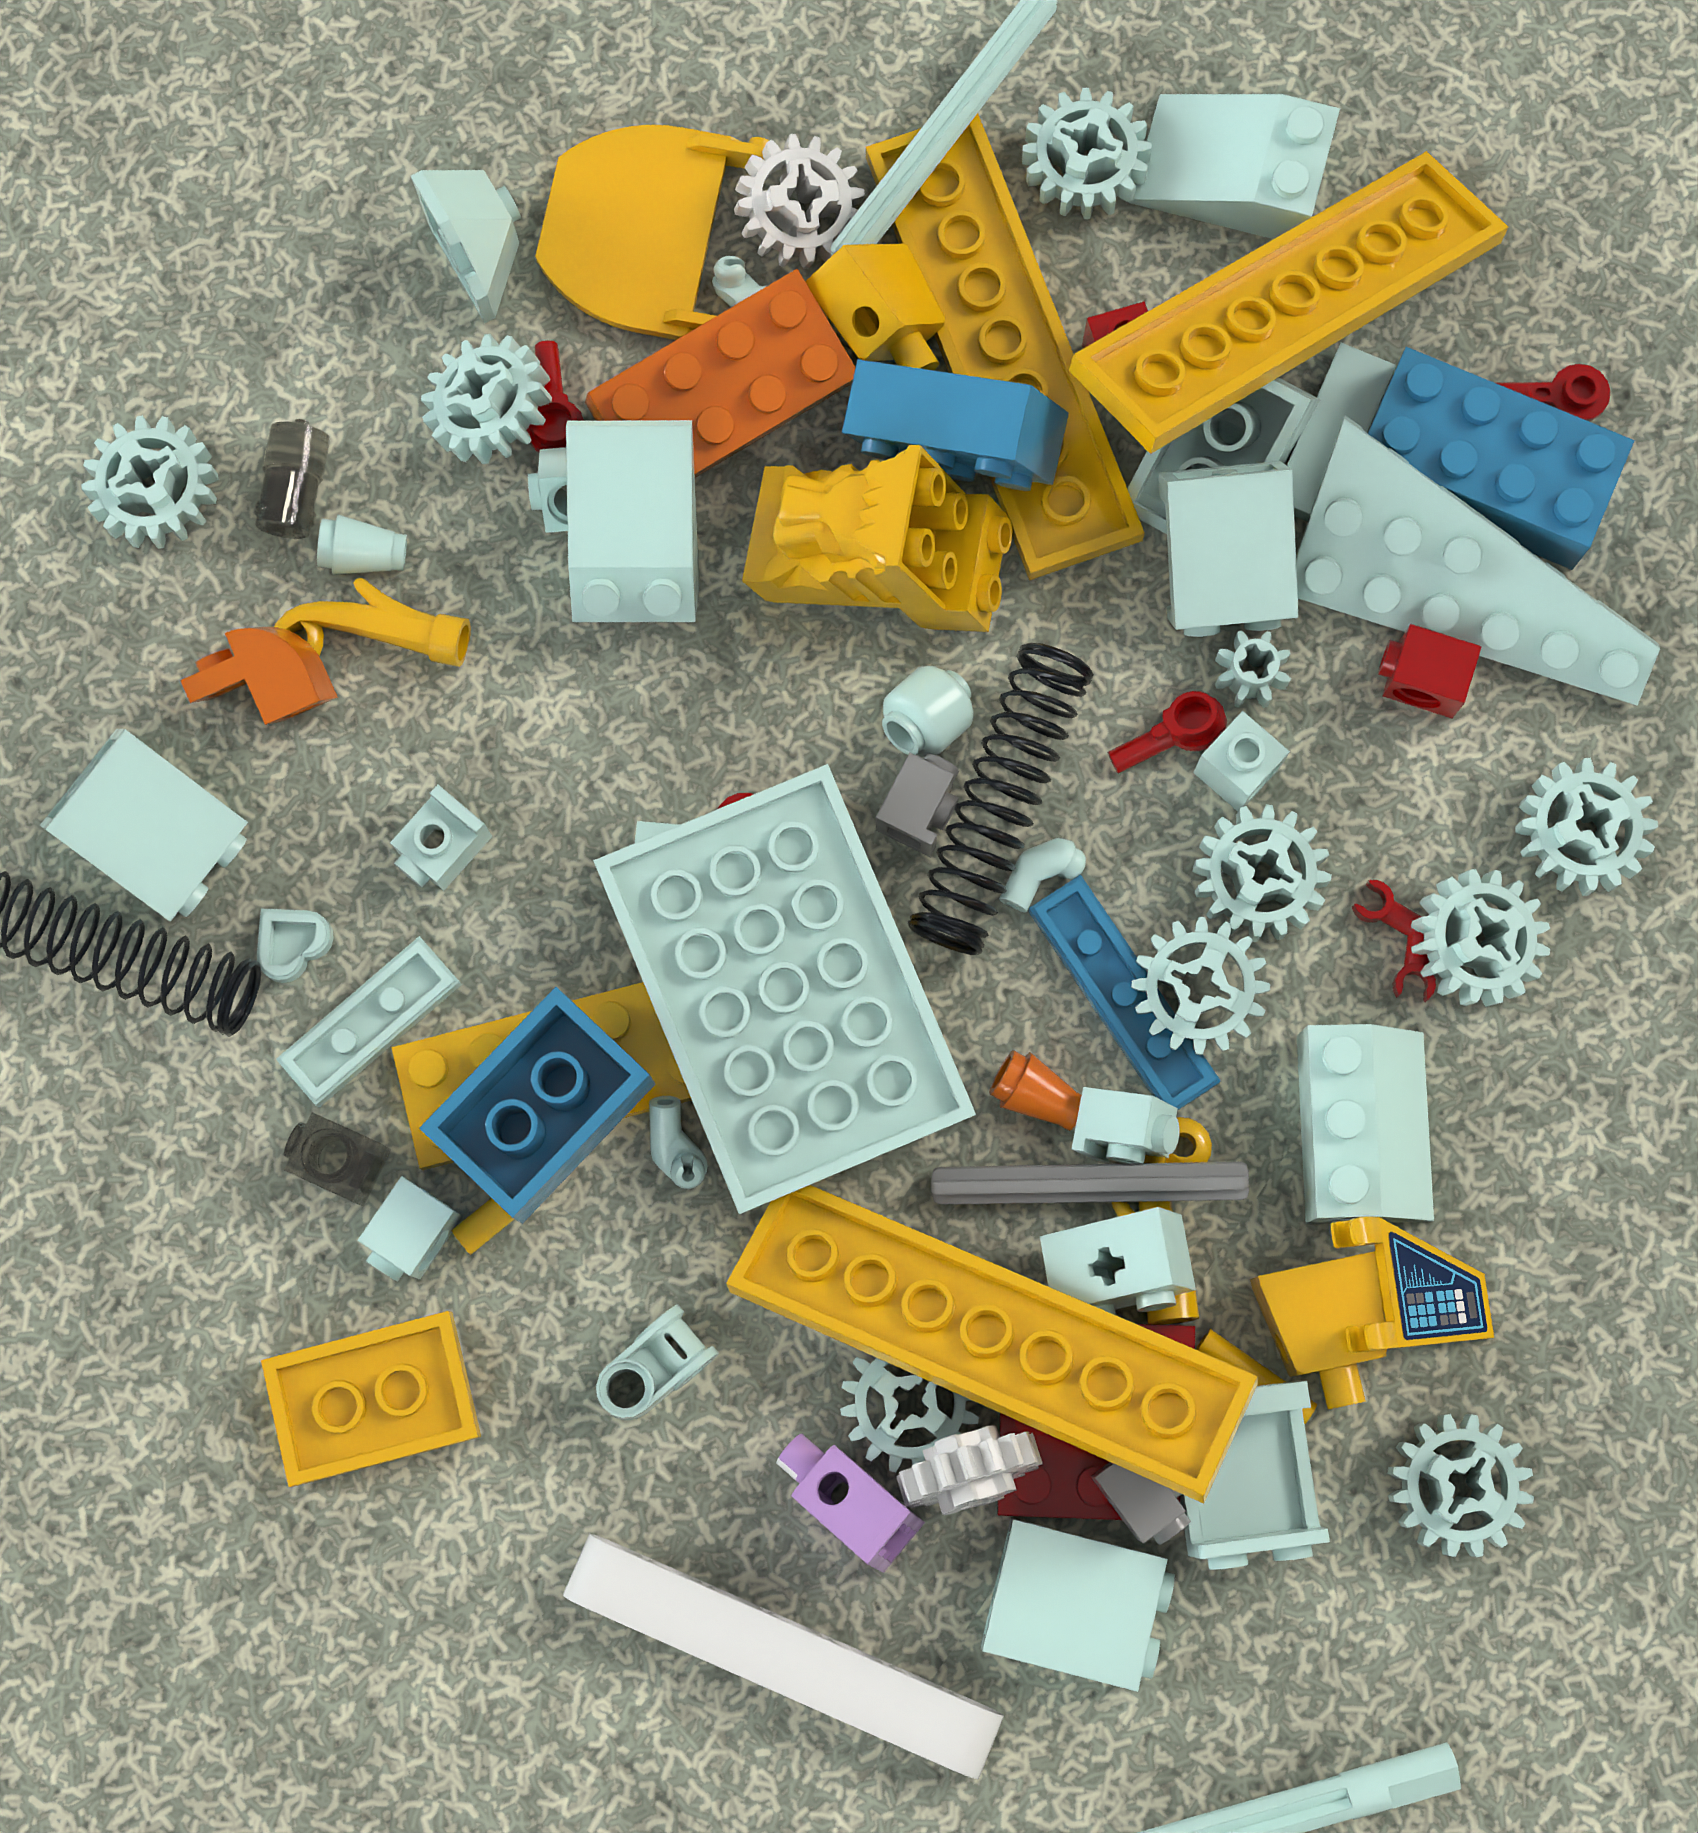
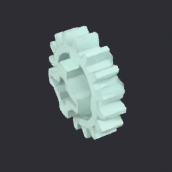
(1091, 178)
(486, 398)
(121, 485)
(1595, 849)
(1240, 863)
(1504, 954)
(1188, 1013)
(884, 1437)
(1444, 1510)

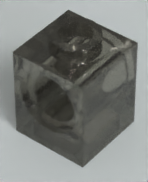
(357, 1175)

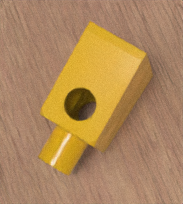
(879, 303)
(1309, 1319)

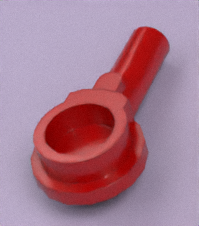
(1575, 389)
(557, 412)
(1189, 723)

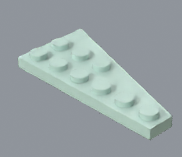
(1415, 554)

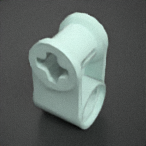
(656, 1363)

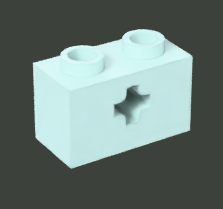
(1154, 1256)

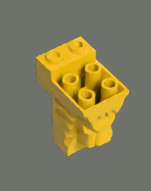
(880, 540)

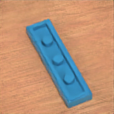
(1104, 972)

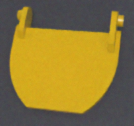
(636, 224)

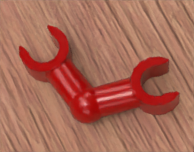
(1399, 918)

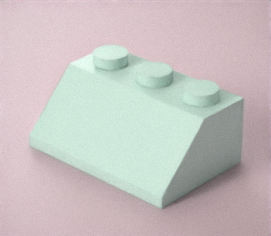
(1364, 1124)

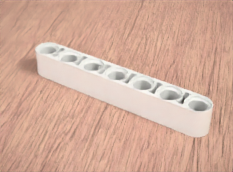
(784, 1656)

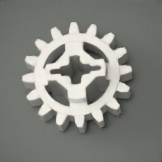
(773, 206)
(969, 1470)

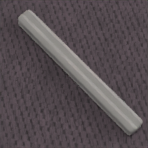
(1090, 1183)

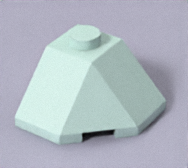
(473, 230)

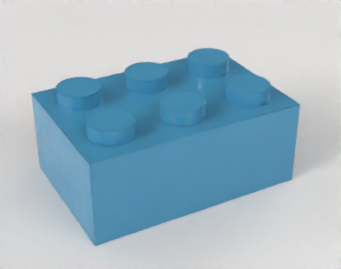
(960, 422)
(538, 1105)

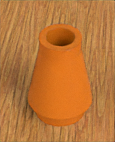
(1035, 1090)

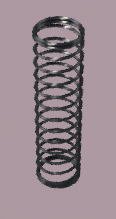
(968, 934)
(227, 991)

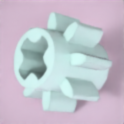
(1247, 684)

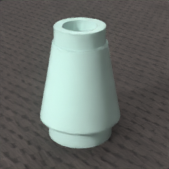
(359, 547)

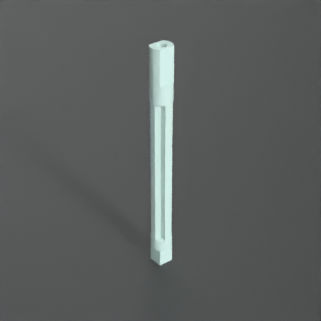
(1336, 1798)

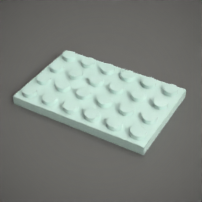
(784, 988)

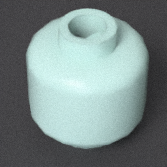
(927, 711)

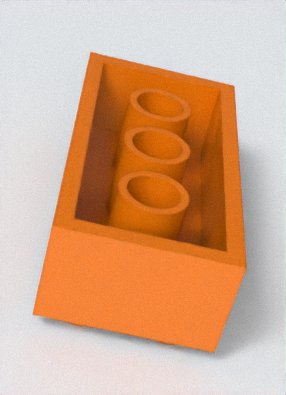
(735, 373)

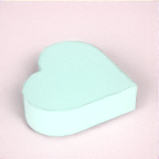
(290, 940)

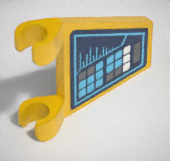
(1422, 1289)

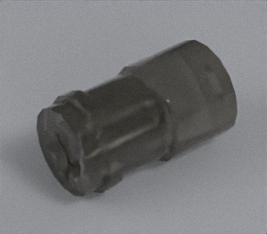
(291, 480)

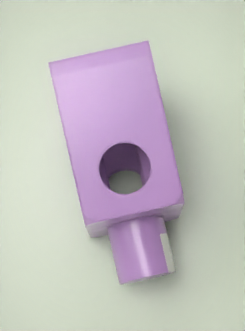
(868, 1518)

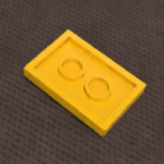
(370, 1398)

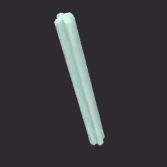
(946, 123)

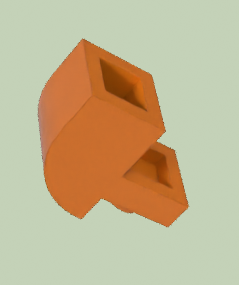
(276, 666)

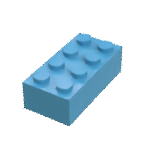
(1503, 454)

